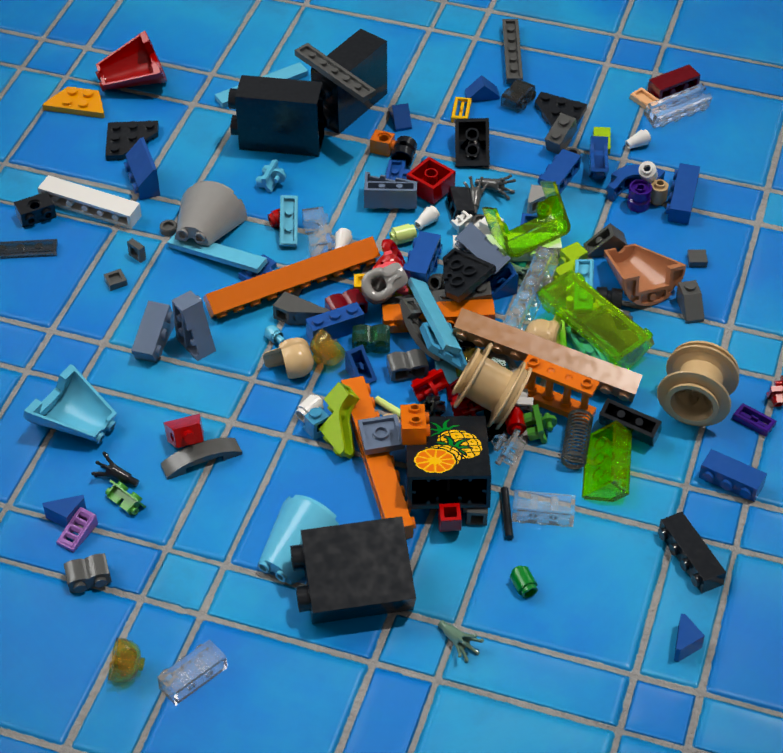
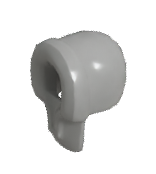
(382, 283)

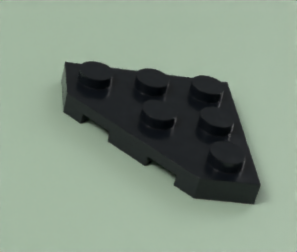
(553, 105)
(123, 136)
(464, 273)

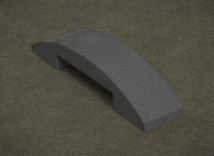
(411, 313)
(198, 453)

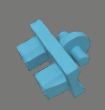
(271, 176)

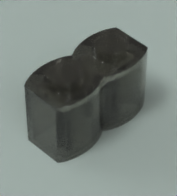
(518, 95)

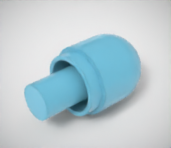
(274, 334)

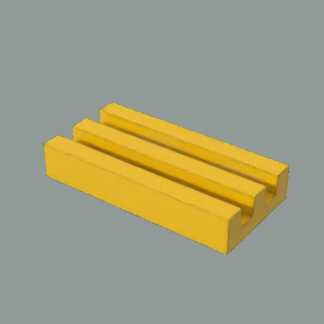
(463, 100)

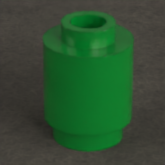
(524, 581)

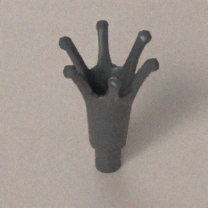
(497, 185)
(476, 193)

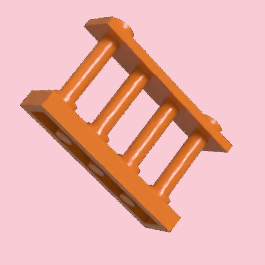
(554, 401)

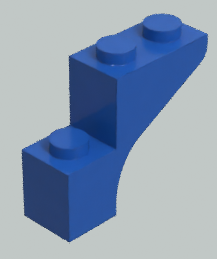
(598, 157)

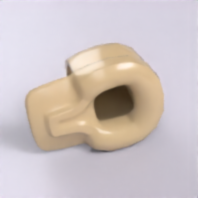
(546, 329)
(293, 354)

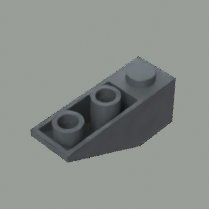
(295, 310)

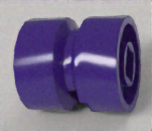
(639, 195)

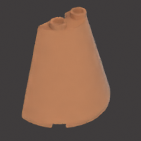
(644, 274)

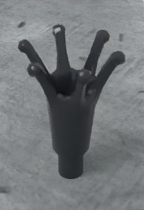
(115, 472)

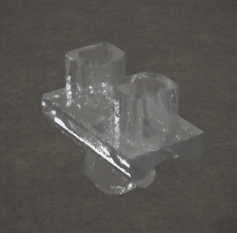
(514, 442)

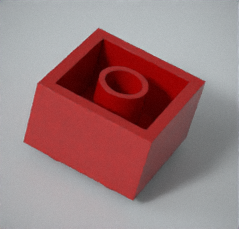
(432, 179)

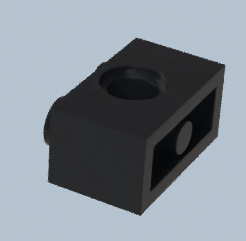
(35, 209)

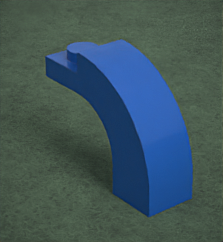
(623, 177)

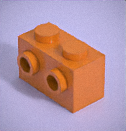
(414, 424)

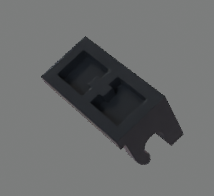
(459, 200)

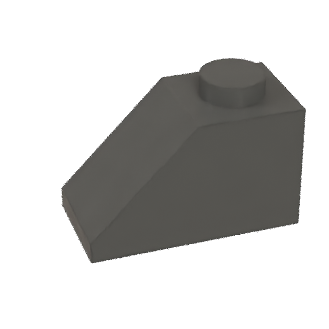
(605, 239)
(690, 301)

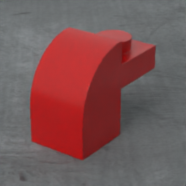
(449, 517)

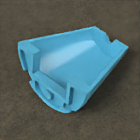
(73, 408)
(295, 515)

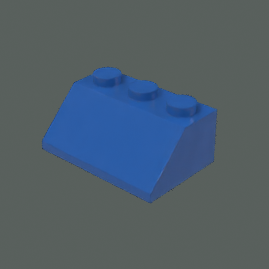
(142, 171)

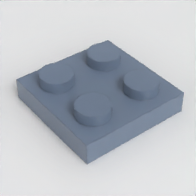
(380, 434)

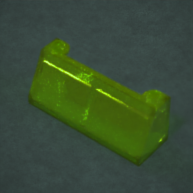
(596, 319)

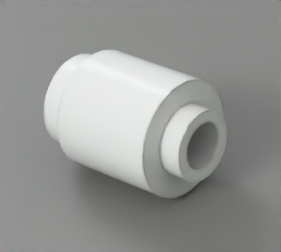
(648, 171)
(310, 402)

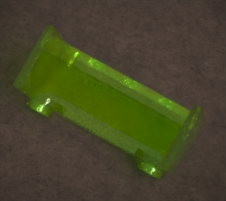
(547, 227)

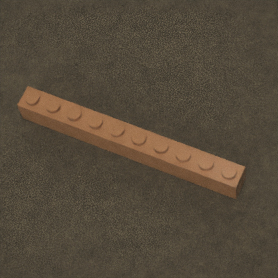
(519, 343)

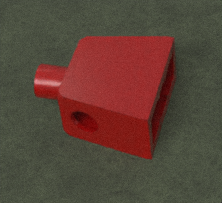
(184, 431)

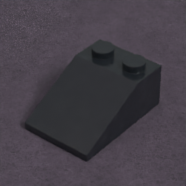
(472, 142)

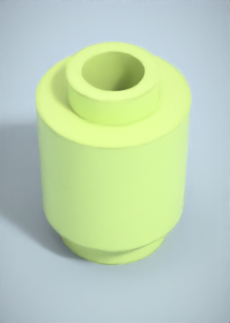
(403, 233)

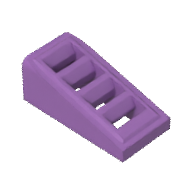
(83, 518)

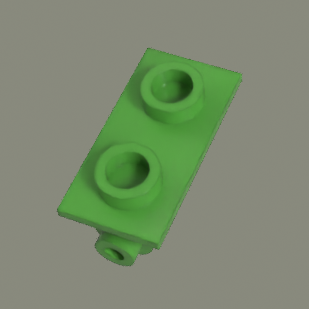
(130, 502)

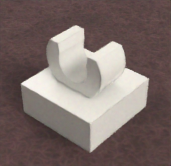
(524, 402)

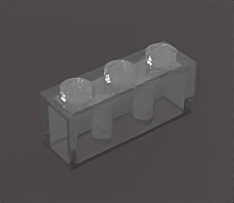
(543, 508)
(192, 672)

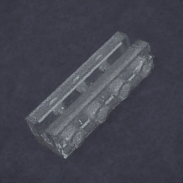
(678, 106)

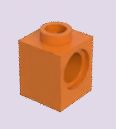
(382, 143)

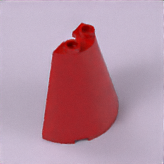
(131, 65)

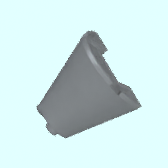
(208, 212)

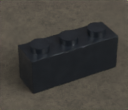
(641, 425)

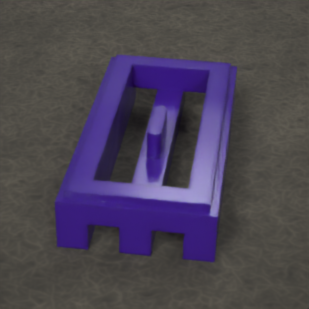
(753, 421)

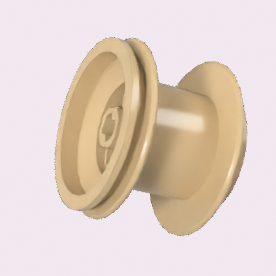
(699, 383)
(491, 385)

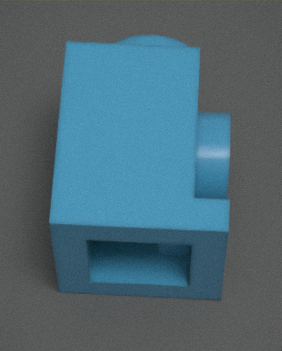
(315, 417)

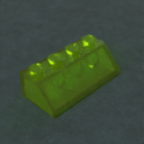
(608, 464)

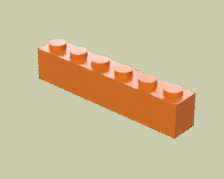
(450, 309)

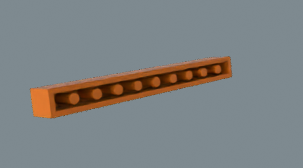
(290, 277)
(379, 466)

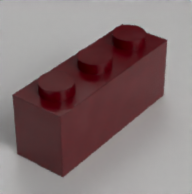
(673, 82)

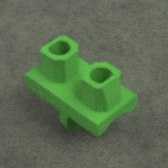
(546, 422)

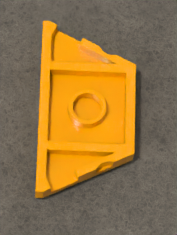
(76, 101)

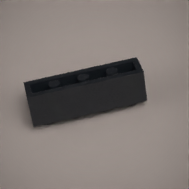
(691, 552)

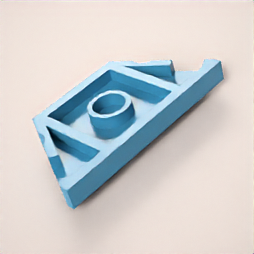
(433, 346)

